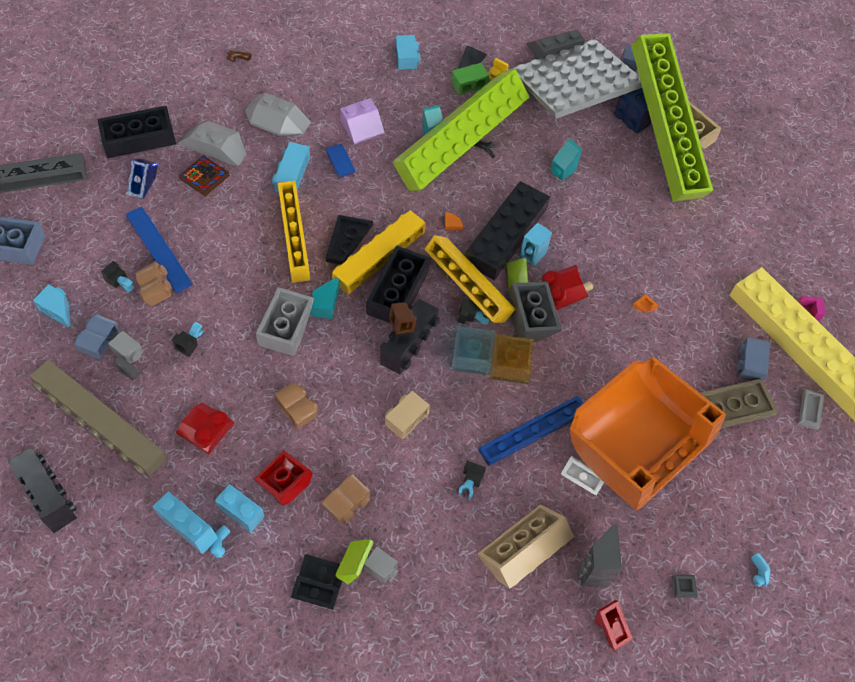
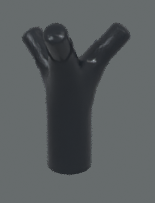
(486, 146)

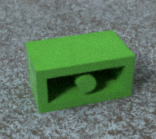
(469, 78)

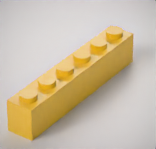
(294, 232)
(378, 251)
(470, 279)

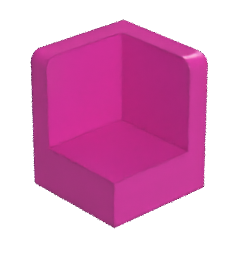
(814, 306)

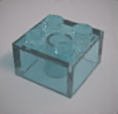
(473, 350)

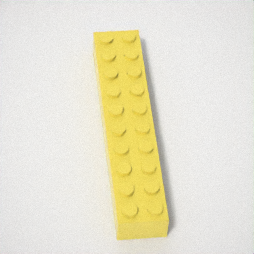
(799, 336)

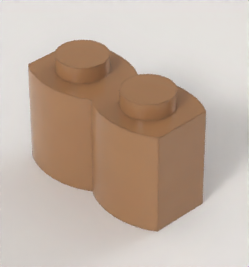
(153, 283)
(296, 405)
(346, 499)

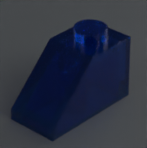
(141, 177)

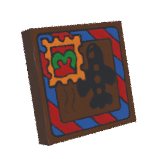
(204, 175)

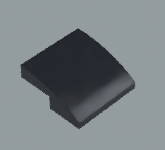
(317, 582)

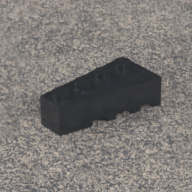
(401, 347)
(42, 490)

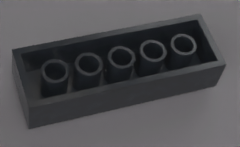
(507, 229)

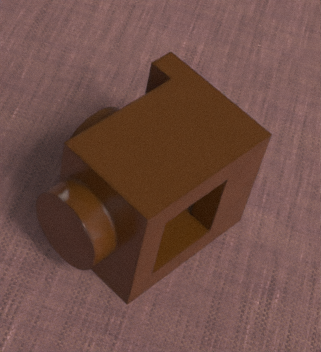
(402, 318)

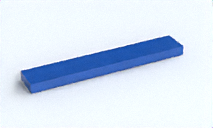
(159, 249)
(530, 431)

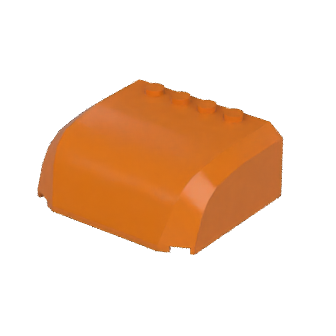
(643, 430)

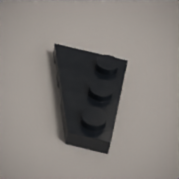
(346, 238)

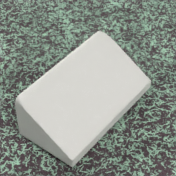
(582, 475)

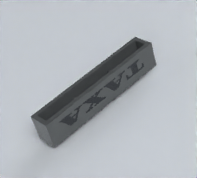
(42, 172)

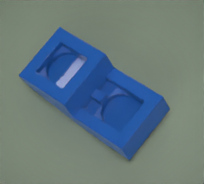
(340, 160)

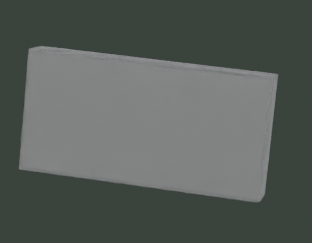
(811, 409)

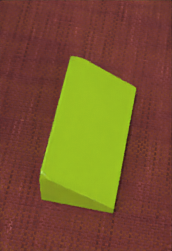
(517, 272)
(354, 560)

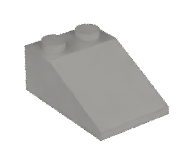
(285, 322)

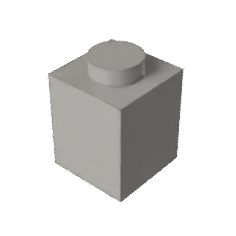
(126, 347)
(381, 566)

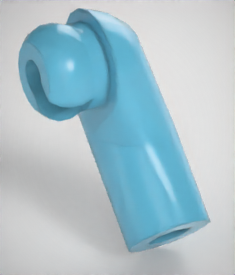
(216, 548)
(763, 570)

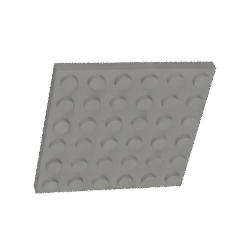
(577, 78)

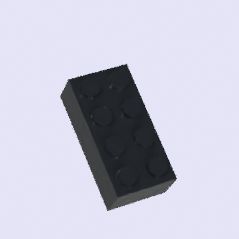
(136, 131)
(398, 282)

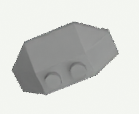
(276, 116)
(215, 142)

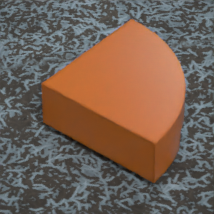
(452, 222)
(645, 303)

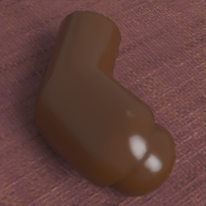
(232, 54)

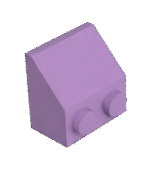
(361, 121)

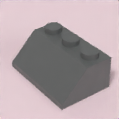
(555, 43)
(535, 310)
(602, 561)

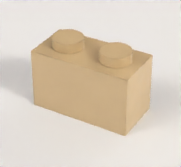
(407, 414)

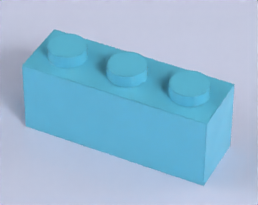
(292, 165)
(185, 522)

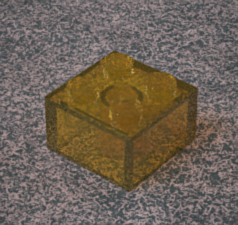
(512, 359)

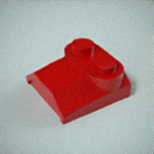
(565, 286)
(204, 427)
(284, 478)

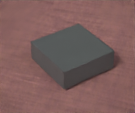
(126, 368)
(684, 586)

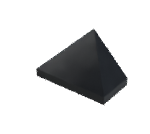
(471, 56)

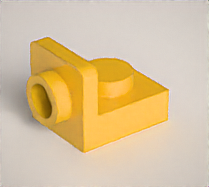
(498, 67)

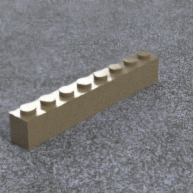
(98, 418)

